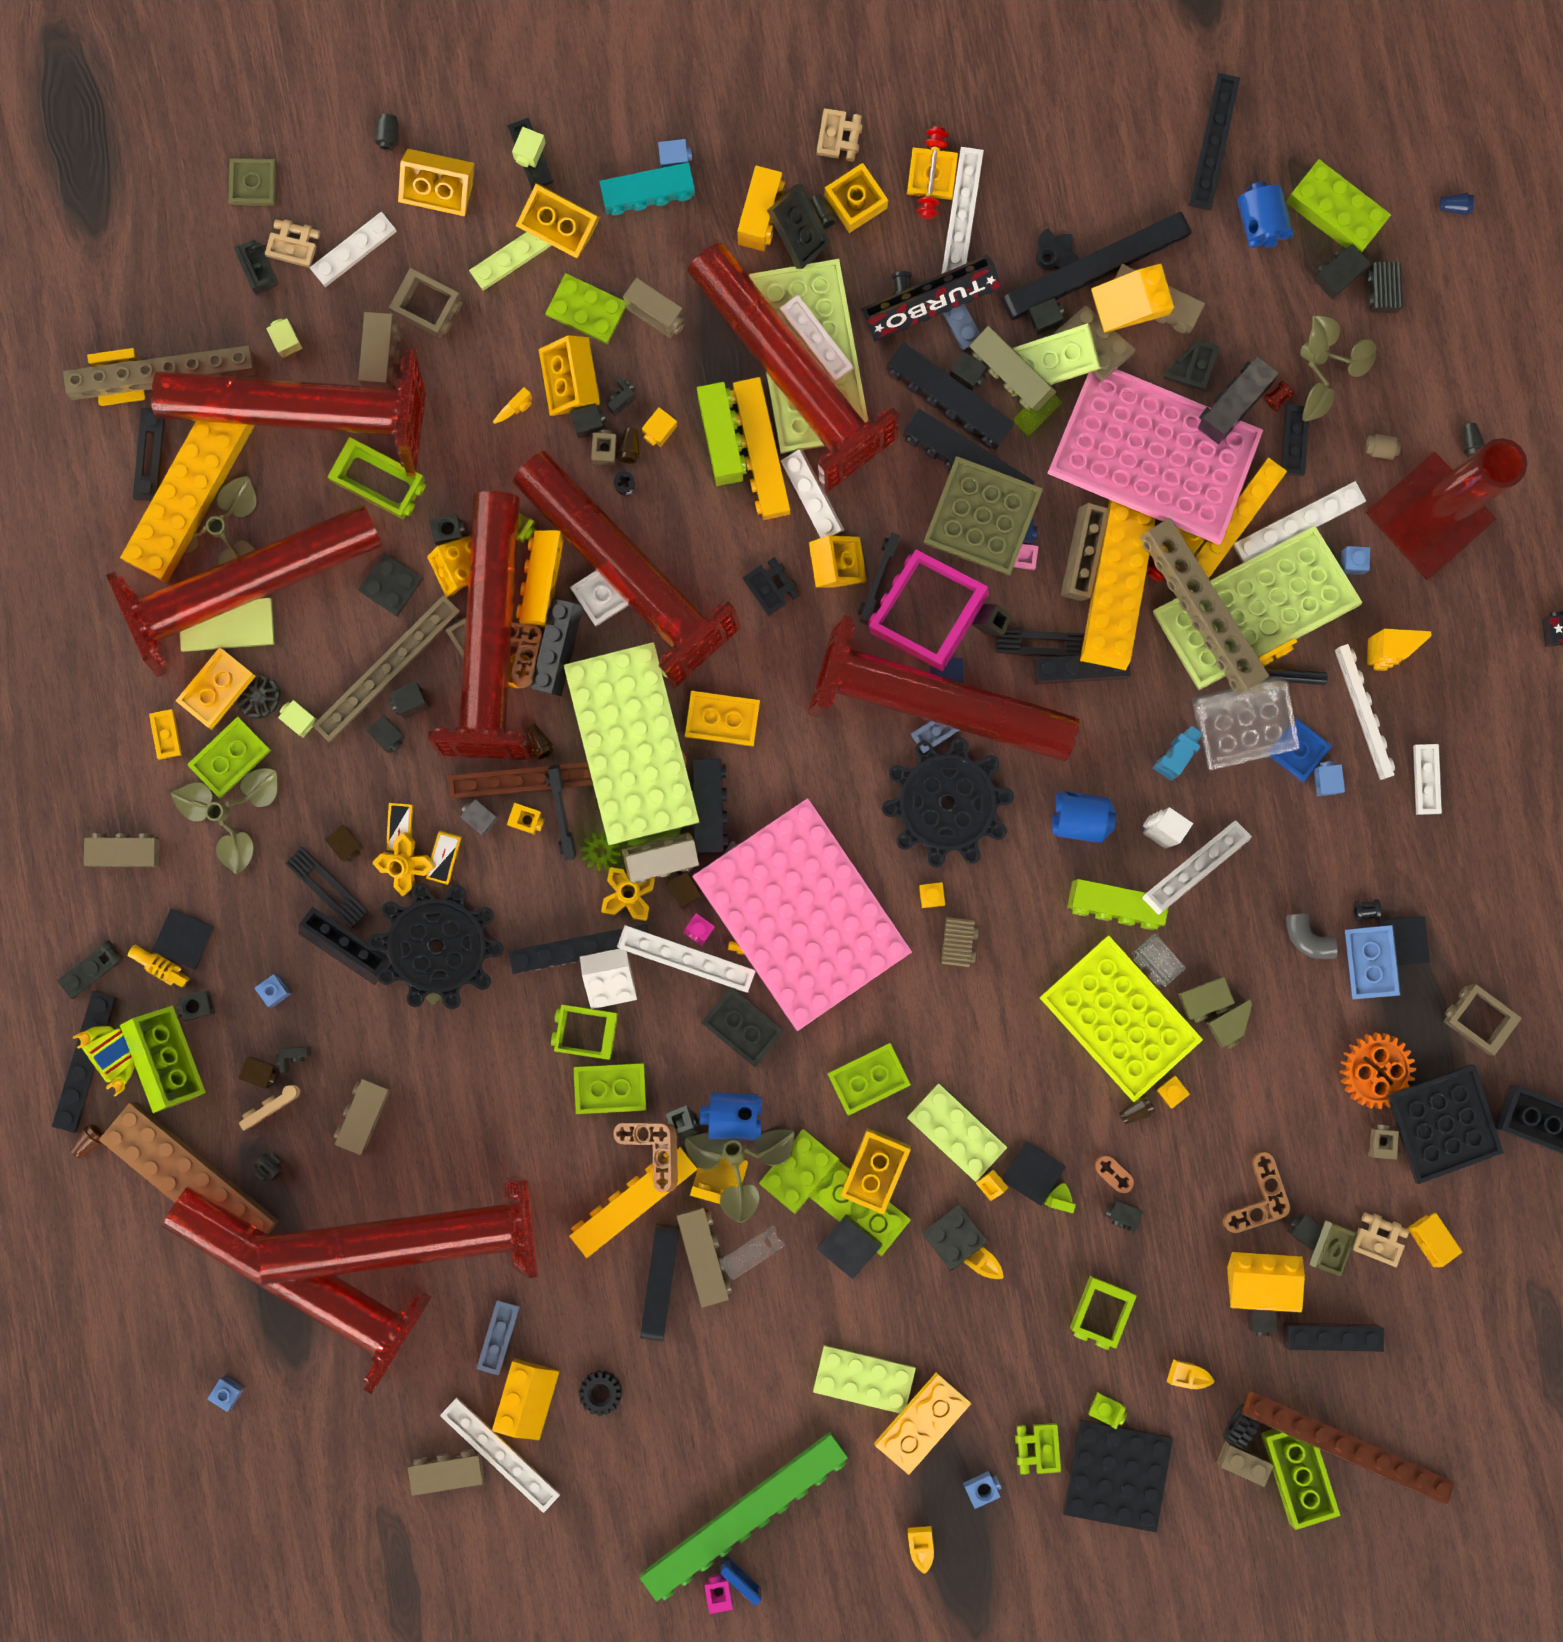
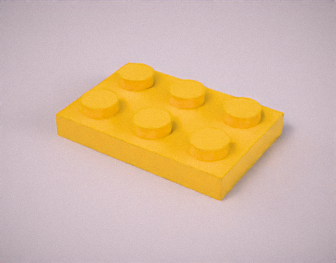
(215, 688)
(722, 718)

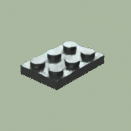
(799, 226)
(742, 1027)

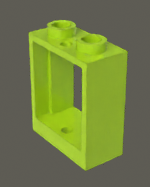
(609, 1034)
(1082, 1333)

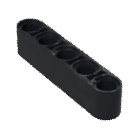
(659, 1282)

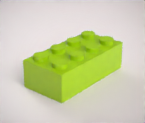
(1337, 207)
(720, 434)
(1113, 902)
(162, 1059)
(1300, 1479)

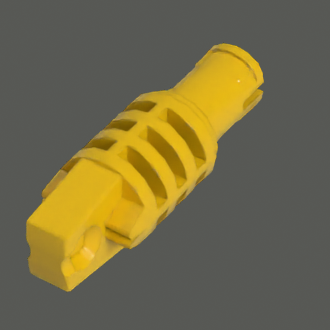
(159, 966)

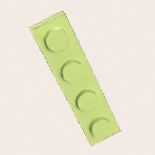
(507, 260)

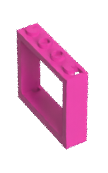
(958, 631)

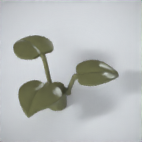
(1324, 334)
(236, 498)
(196, 805)
(740, 1202)

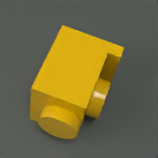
(518, 814)

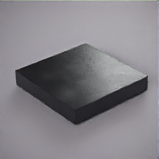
(183, 939)
(1410, 939)
(1033, 1173)
(849, 1246)

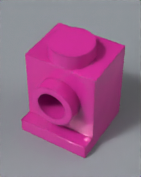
(699, 929)
(716, 1602)

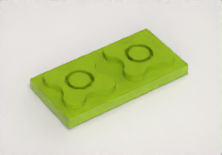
(882, 1227)

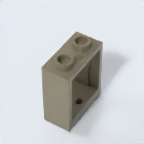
(406, 291)
(654, 308)
(1499, 1035)

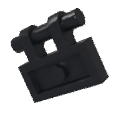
(765, 590)

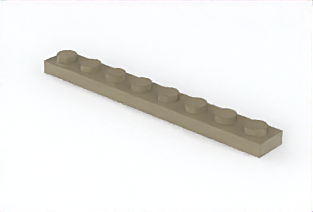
(386, 669)

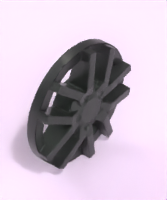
(259, 697)

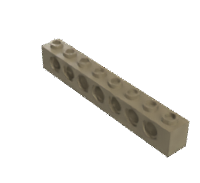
(139, 374)
(1215, 609)

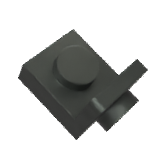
(621, 400)
(296, 1054)

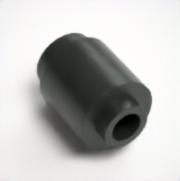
(387, 131)

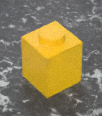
(659, 428)

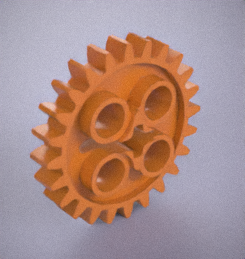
(1391, 1054)

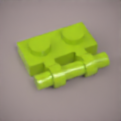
(1046, 1448)

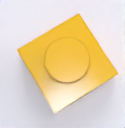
(932, 895)
(1172, 1092)
(992, 1185)

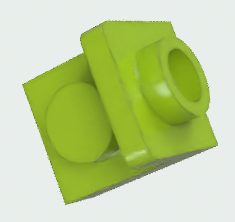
(526, 528)
(1108, 1410)

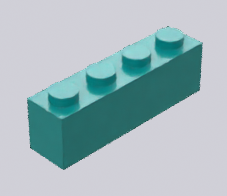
(647, 188)

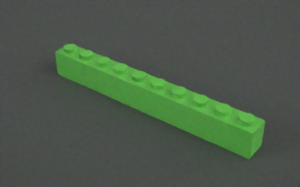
(743, 1516)

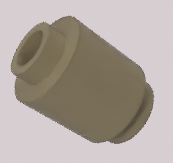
(1383, 446)

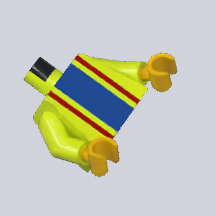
(109, 1055)

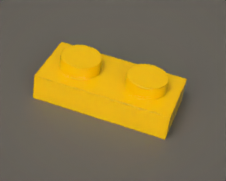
(165, 734)

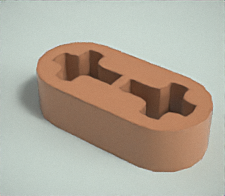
(1118, 1170)

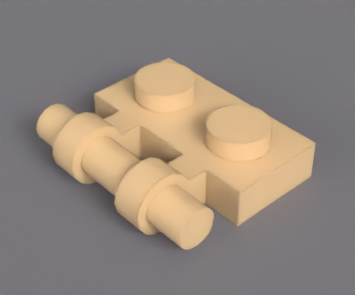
(831, 134)
(290, 249)
(1379, 1247)

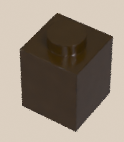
(344, 844)
(683, 889)
(258, 1072)

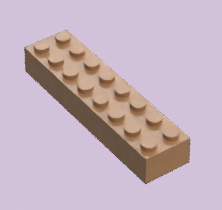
(174, 1165)

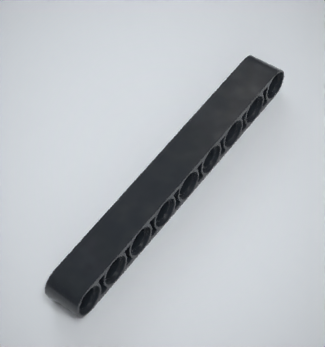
(1097, 265)

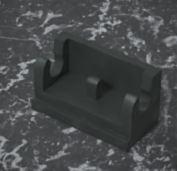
(256, 266)

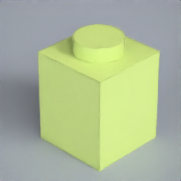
(528, 147)
(284, 337)
(297, 718)

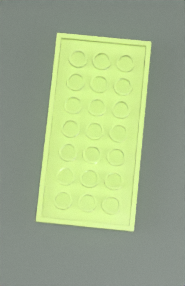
(823, 292)
(1271, 601)
(631, 744)

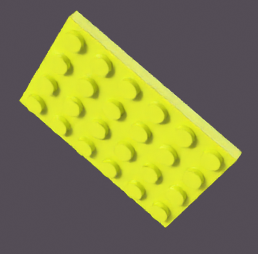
(1121, 1018)

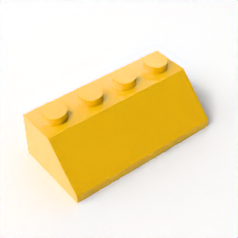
(541, 577)

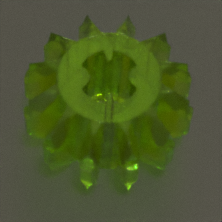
(594, 856)

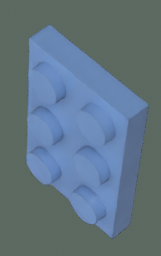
(1372, 962)

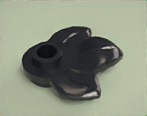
(1056, 248)

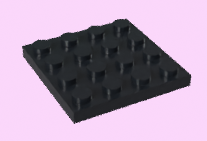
(1445, 1123)
(1117, 1476)

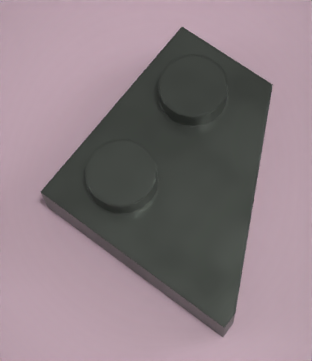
(1194, 365)

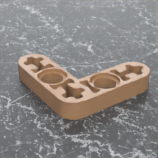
(525, 645)
(660, 1144)
(1266, 1205)

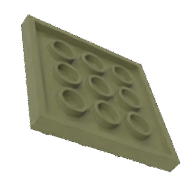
(983, 516)

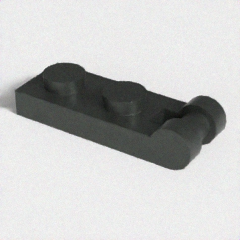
(89, 970)

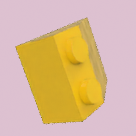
(1133, 298)
(875, 1170)

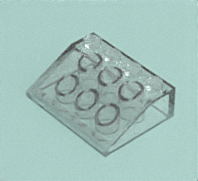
(1246, 724)

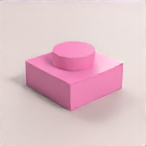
(1027, 557)

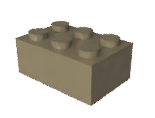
(379, 350)

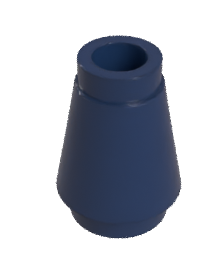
(1457, 203)

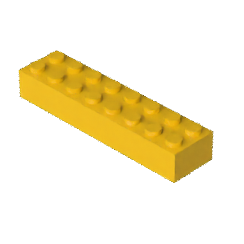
(185, 497)
(1117, 589)

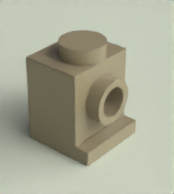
(599, 457)
(1390, 1148)

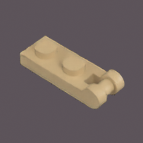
(270, 1106)

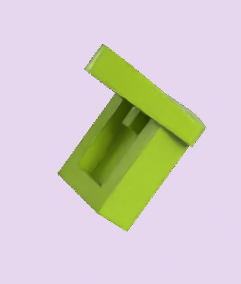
(1060, 1199)

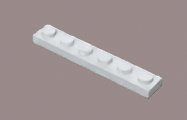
(962, 208)
(1300, 521)
(1368, 720)
(1196, 867)
(686, 958)
(500, 1454)

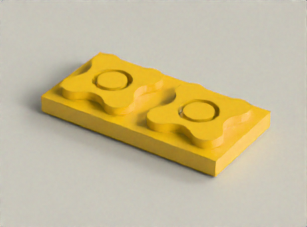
(922, 1423)

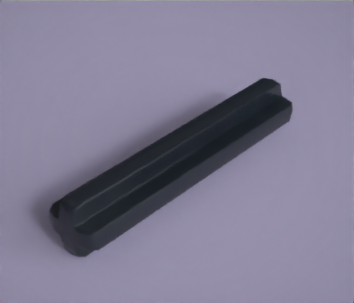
(1298, 676)

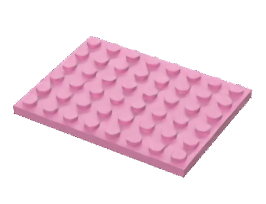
(1149, 455)
(802, 914)

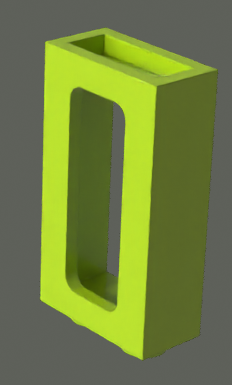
(355, 449)

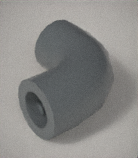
(1306, 941)

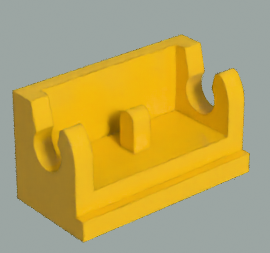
(1434, 1240)

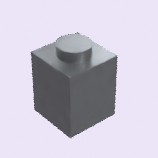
(478, 817)

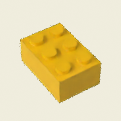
(755, 223)

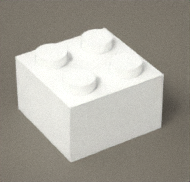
(608, 978)

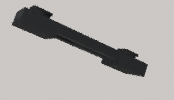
(145, 486)
(889, 546)
(1011, 640)
(567, 845)
(350, 911)

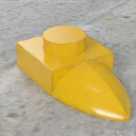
(518, 403)
(985, 1264)
(1188, 1375)
(921, 1547)

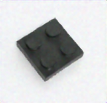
(390, 584)
(955, 1238)

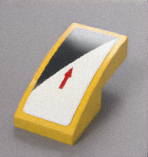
(399, 821)
(444, 856)

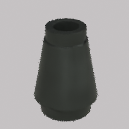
(824, 211)
(1471, 439)

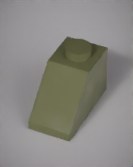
(1230, 1024)

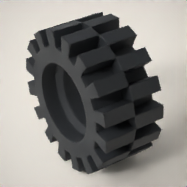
(600, 1407)
(1240, 1429)

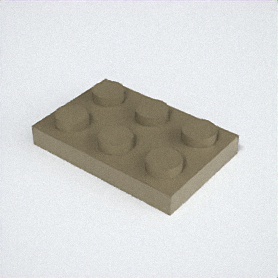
(1110, 346)

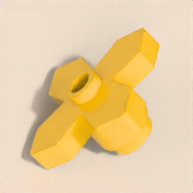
(403, 864)
(616, 902)

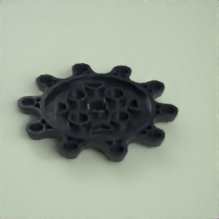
(973, 798)
(442, 921)

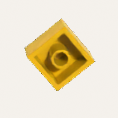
(856, 198)

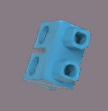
(1179, 754)

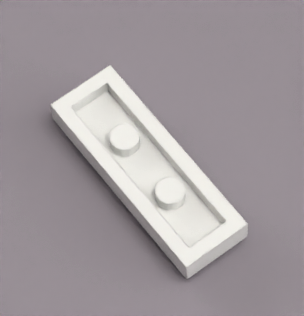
(1427, 779)

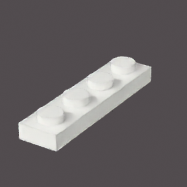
(353, 249)
(816, 338)
(812, 494)

